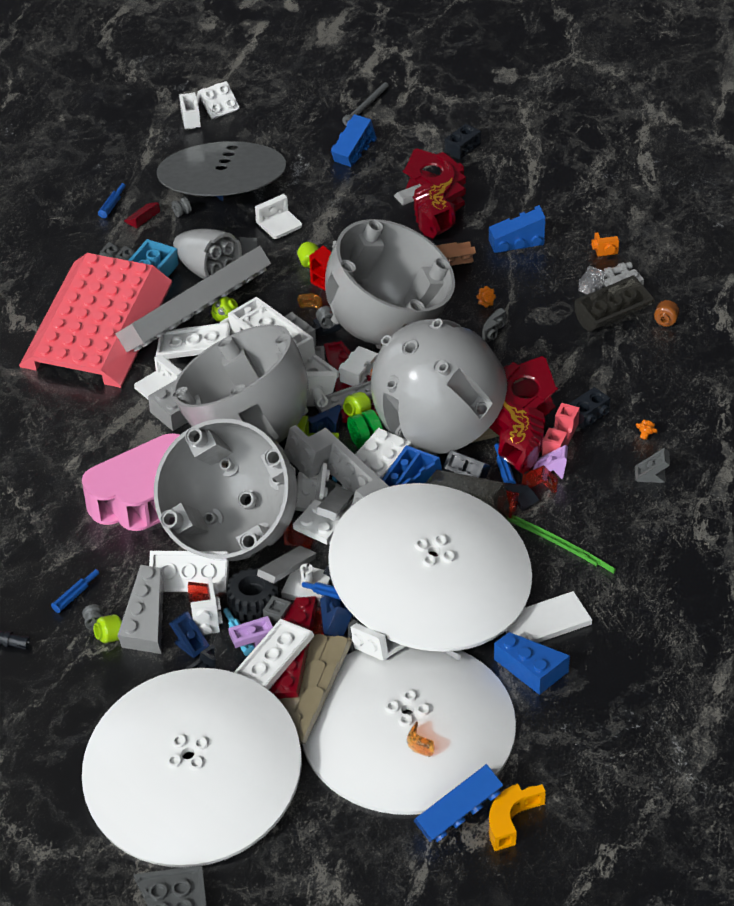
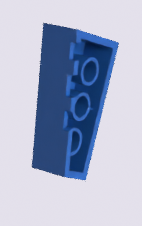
(458, 803)

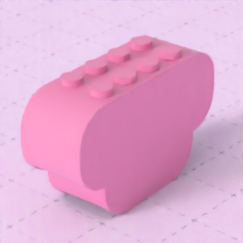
(124, 486)

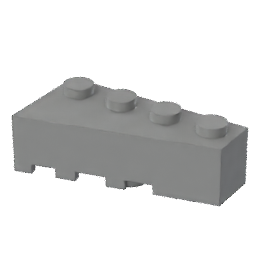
(143, 616)

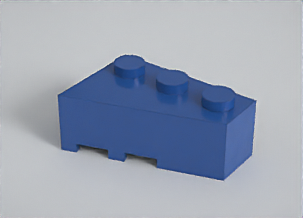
(353, 140)
(518, 233)
(412, 467)
(531, 661)

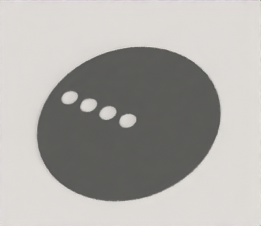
(194, 170)

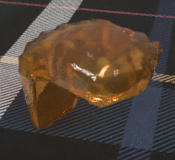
(310, 300)
(419, 744)

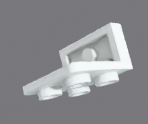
(217, 100)
(275, 217)
(164, 374)
(312, 488)
(205, 612)
(373, 642)

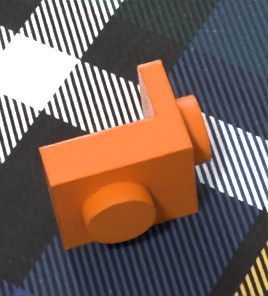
(606, 245)

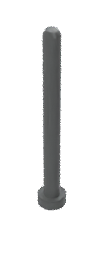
(366, 103)

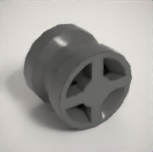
(181, 207)
(324, 316)
(91, 614)

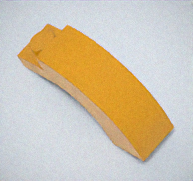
(505, 807)

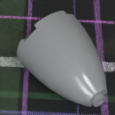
(207, 250)

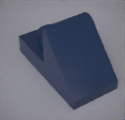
(328, 419)
(334, 617)
(189, 636)

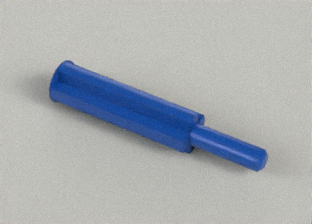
(111, 202)
(504, 468)
(322, 589)
(73, 592)

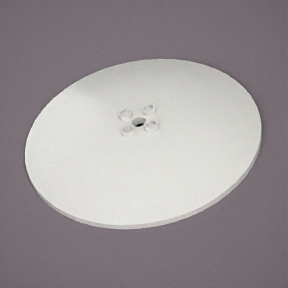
(422, 600)
(363, 734)
(195, 807)

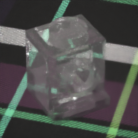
(591, 280)

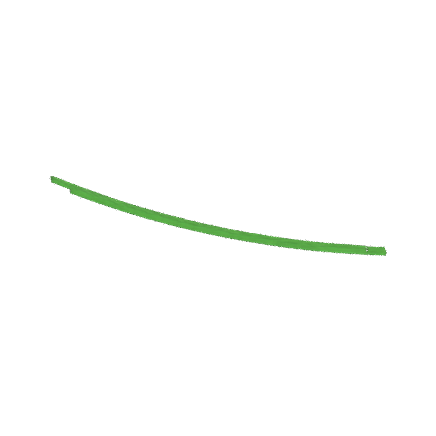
(561, 542)

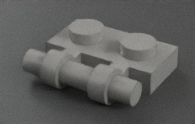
(623, 269)

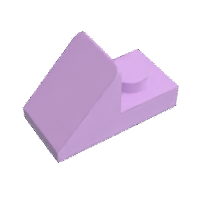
(554, 461)
(250, 632)

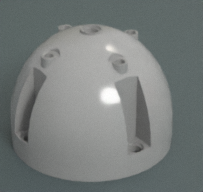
(385, 279)
(249, 379)
(437, 385)
(197, 485)

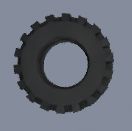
(247, 584)

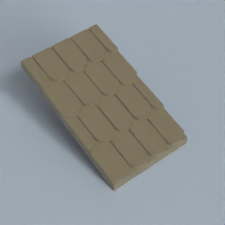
(320, 671)

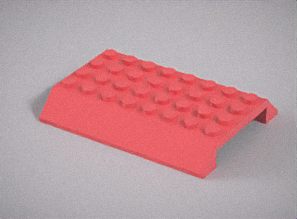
(90, 307)

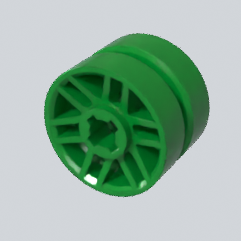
(363, 426)

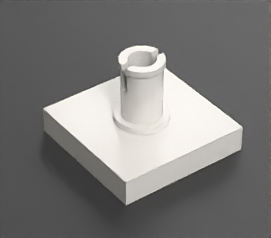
(319, 385)
(293, 585)

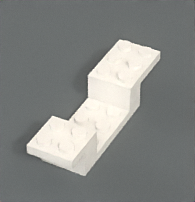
(259, 313)
(379, 455)

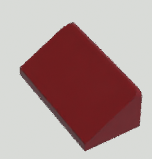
(143, 214)

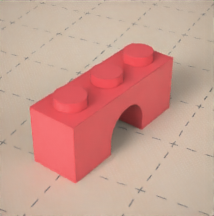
(564, 427)

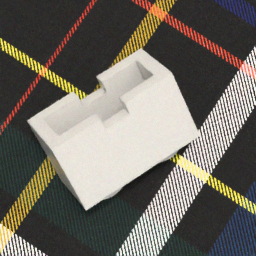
(189, 110)
(357, 366)

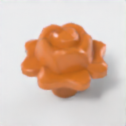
(486, 296)
(646, 428)

